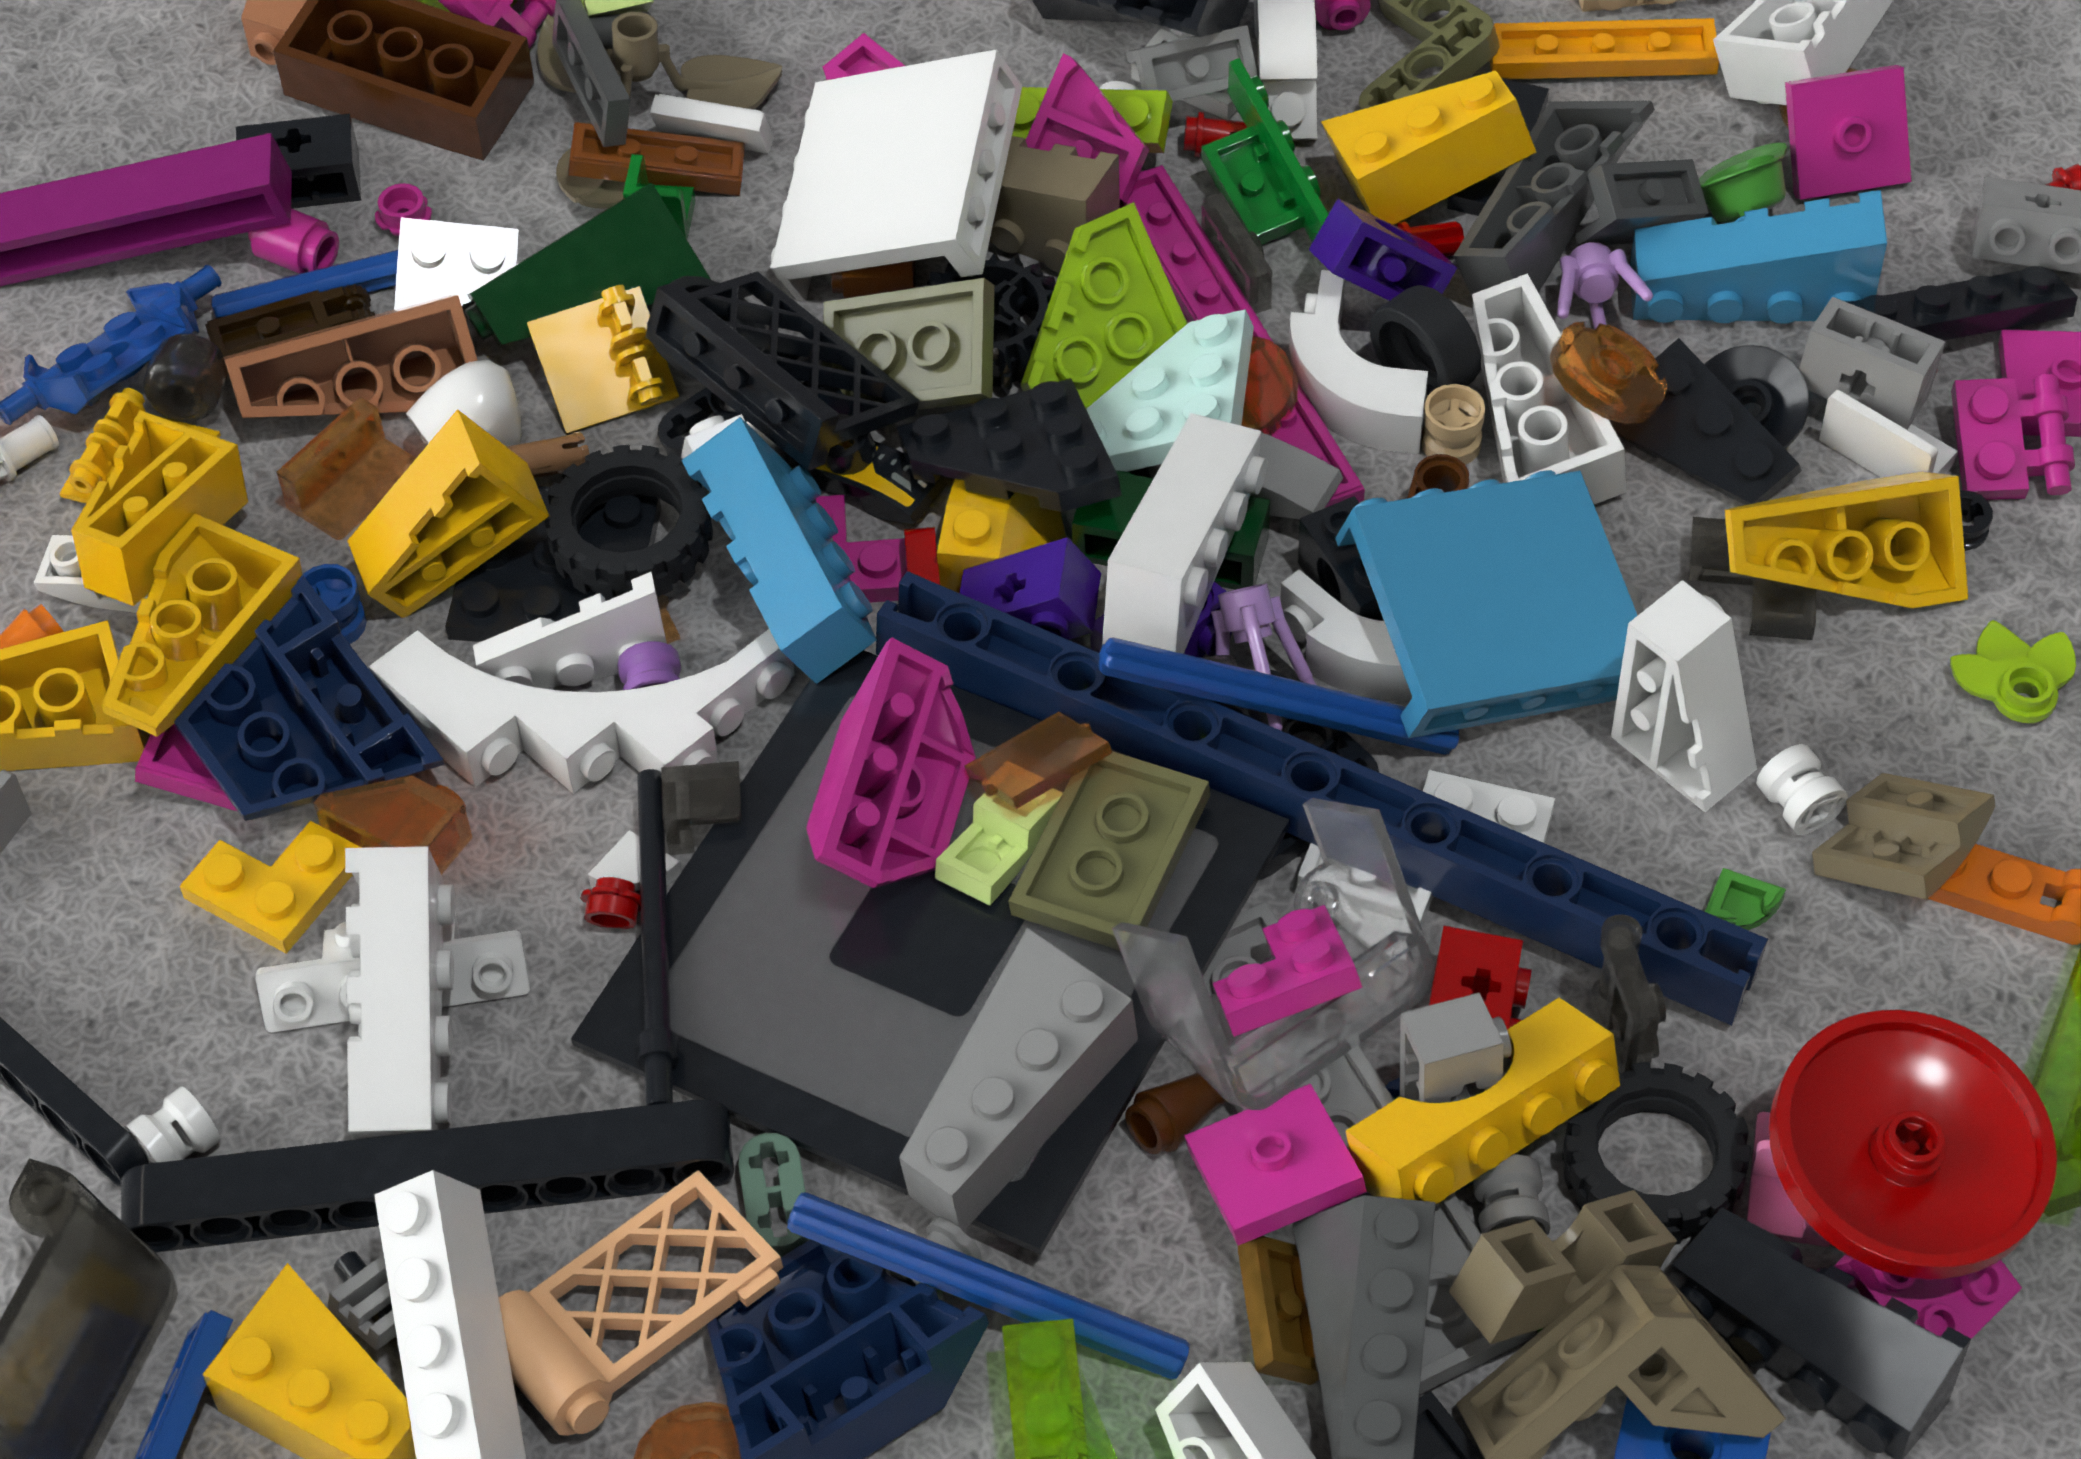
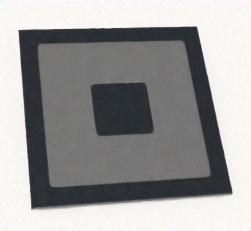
(846, 1001)

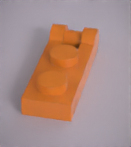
(2011, 893)

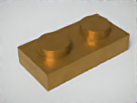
(1277, 1310)

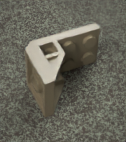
(1626, 1334)

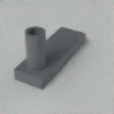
(582, 50)

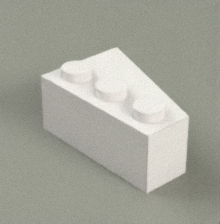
(1685, 697)

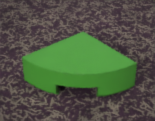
(1744, 899)

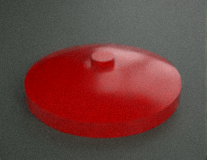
(1912, 1144)

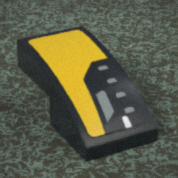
(883, 486)

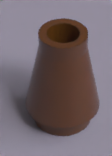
(1171, 1111)

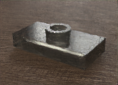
(1239, 251)

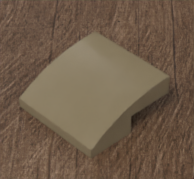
(1904, 835)

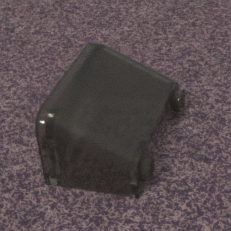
(76, 1319)

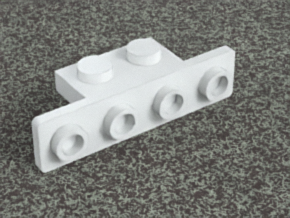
(316, 990)

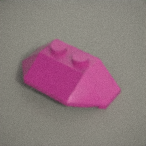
(893, 772)

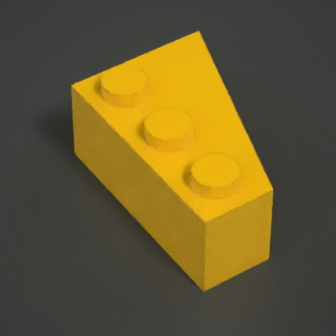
(1429, 144)
(148, 498)
(445, 517)
(308, 1381)

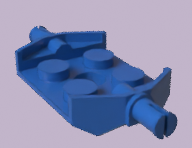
(114, 355)

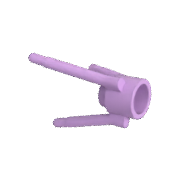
(1593, 276)
(1249, 615)

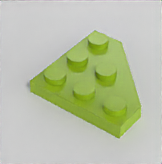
(1105, 308)

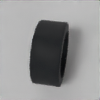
(1426, 334)

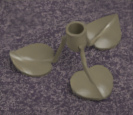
(636, 57)

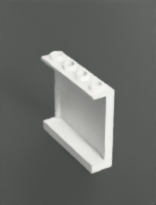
(898, 169)

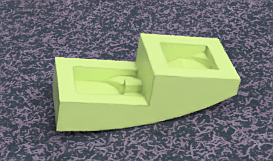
(995, 845)

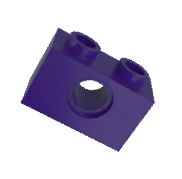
(1378, 253)

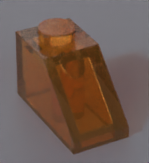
(399, 815)

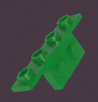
(1259, 167)

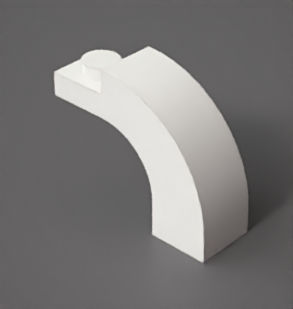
(1288, 62)
(1351, 395)
(1342, 645)

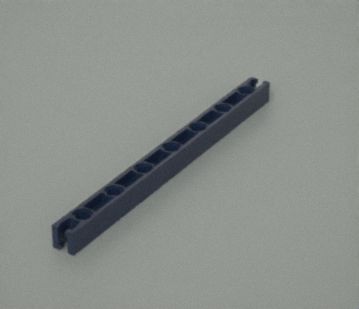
(1436, 843)

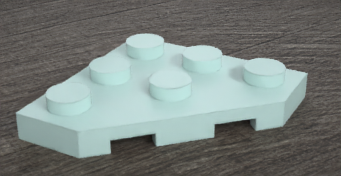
(1192, 372)

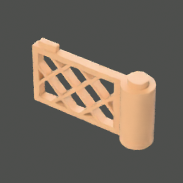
(565, 1368)

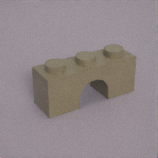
(1525, 1281)

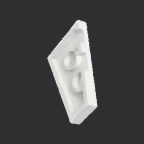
(578, 646)

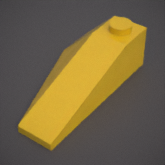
(989, 528)
(1864, 539)

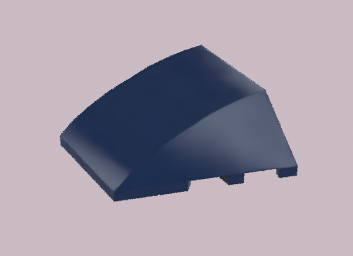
(300, 717)
(838, 1358)

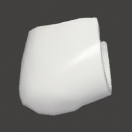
(477, 390)

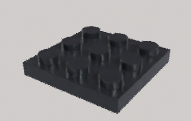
(524, 579)

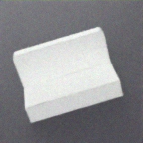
(1879, 442)

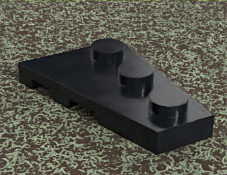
(1710, 433)

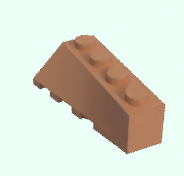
(379, 358)

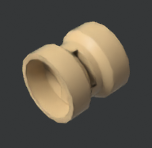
(1453, 422)

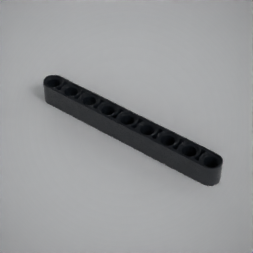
(510, 1162)

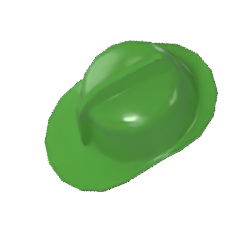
(1745, 182)

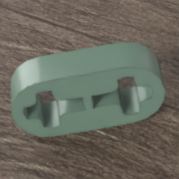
(759, 1198)

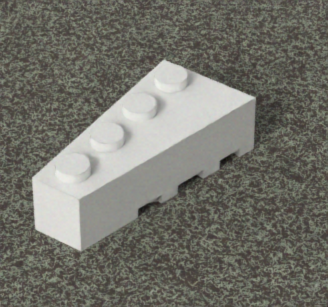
(1792, 42)

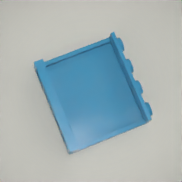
(1496, 599)

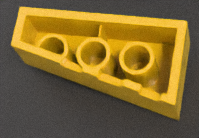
(55, 700)

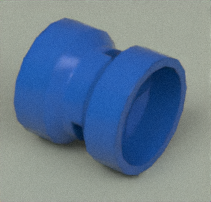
(341, 595)

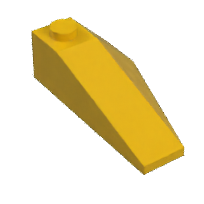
(199, 614)

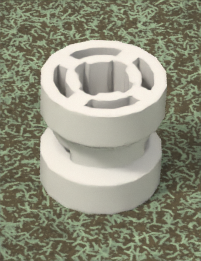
(1801, 789)
(174, 1129)

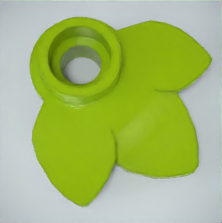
(2010, 666)

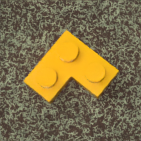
(273, 900)

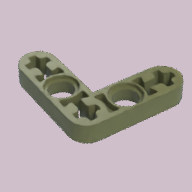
(1456, 43)

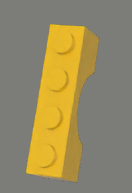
(1436, 1148)

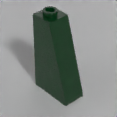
(623, 245)

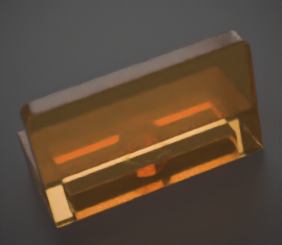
(343, 471)

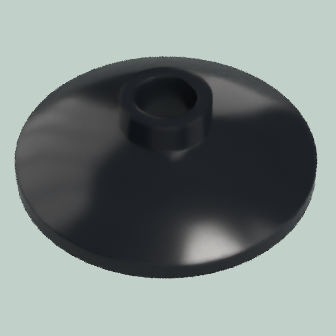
(1769, 380)

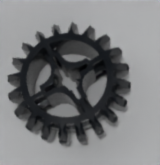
(1015, 294)

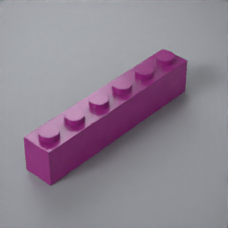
(143, 208)

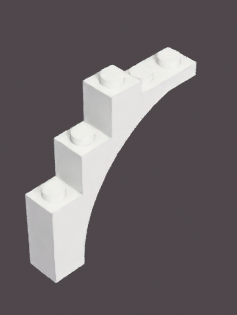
(575, 736)

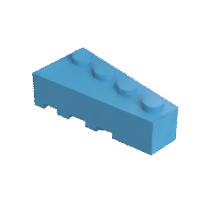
(1761, 263)
(784, 549)

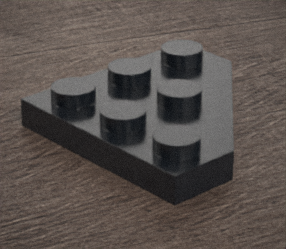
(1017, 443)

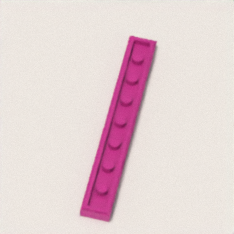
(1207, 288)

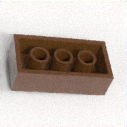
(407, 70)

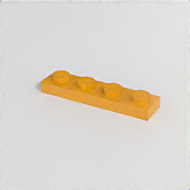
(1606, 48)

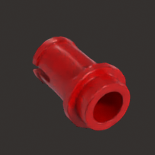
(1202, 131)

